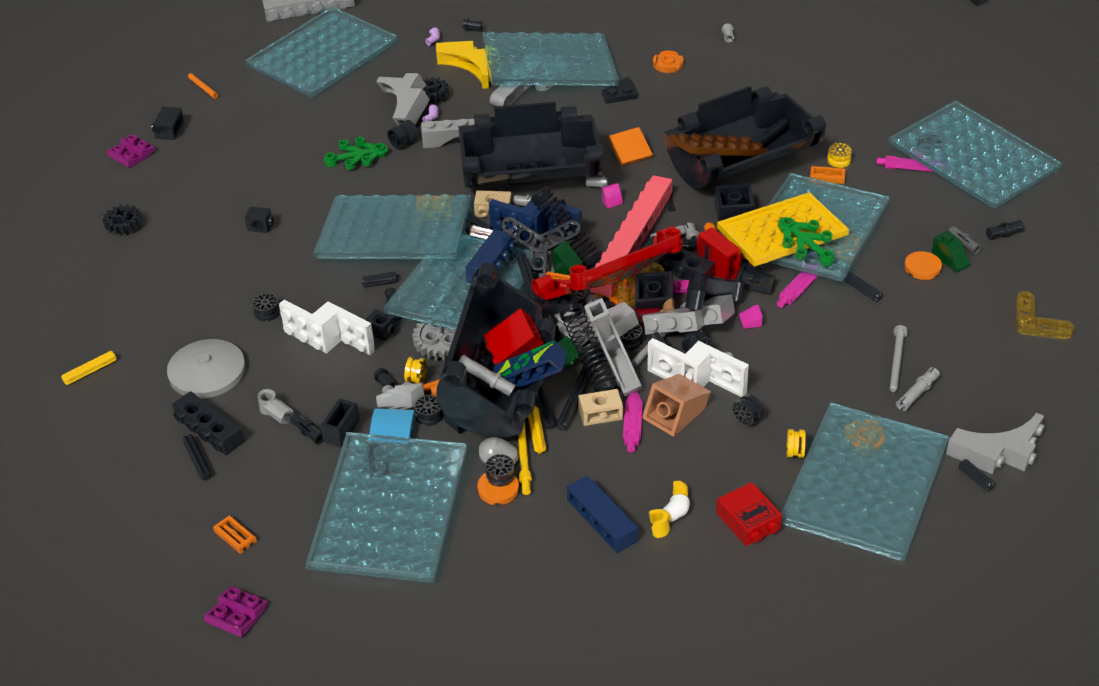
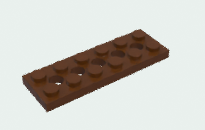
(721, 144)

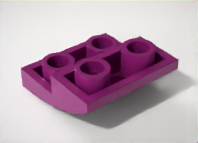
(130, 151)
(236, 611)

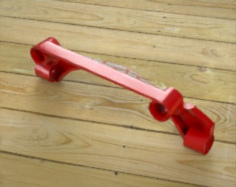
(617, 270)

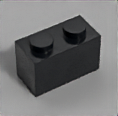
(168, 123)
(339, 421)

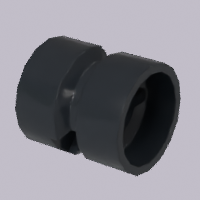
(403, 134)

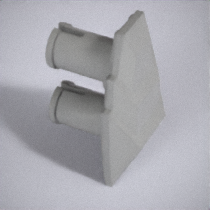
(401, 397)

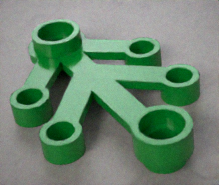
(374, 151)
(788, 225)

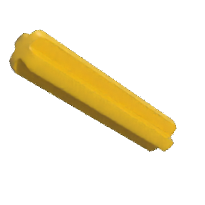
(88, 368)
(536, 431)

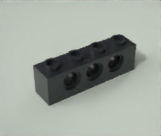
(685, 263)
(208, 423)

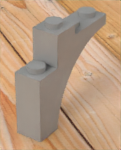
(409, 93)
(714, 311)
(621, 315)
(613, 347)
(993, 449)

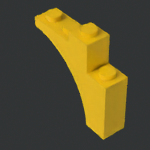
(465, 56)

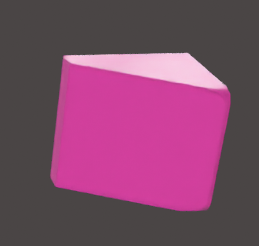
(611, 196)
(751, 317)

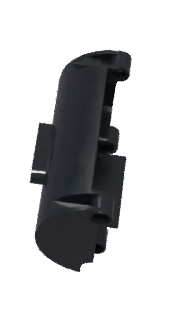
(741, 115)
(529, 146)
(466, 397)

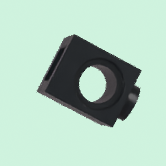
(259, 219)
(382, 324)

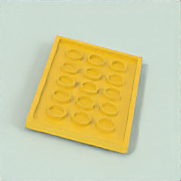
(759, 233)

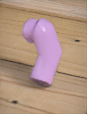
(435, 36)
(433, 113)

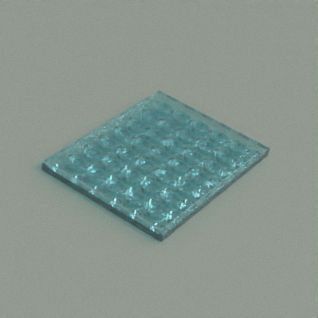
(321, 51)
(549, 59)
(975, 154)
(853, 207)
(394, 227)
(439, 287)
(865, 481)
(388, 507)

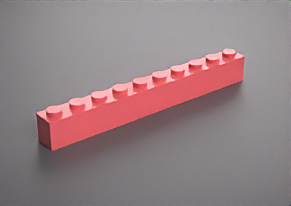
(637, 225)

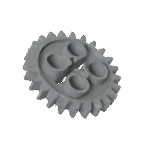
(433, 340)

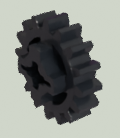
(435, 89)
(122, 219)

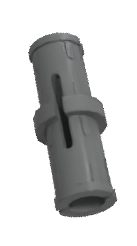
(966, 240)

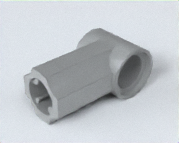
(272, 406)

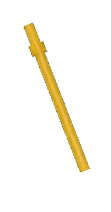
(524, 475)

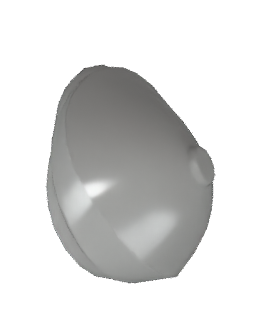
(496, 445)

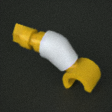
(674, 510)

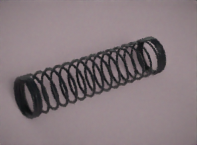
(541, 195)
(574, 317)

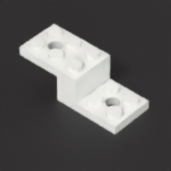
(327, 327)
(699, 365)

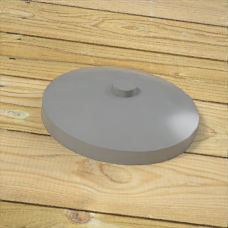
(206, 368)

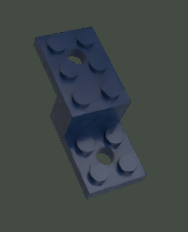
(530, 217)

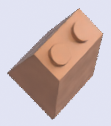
(675, 403)

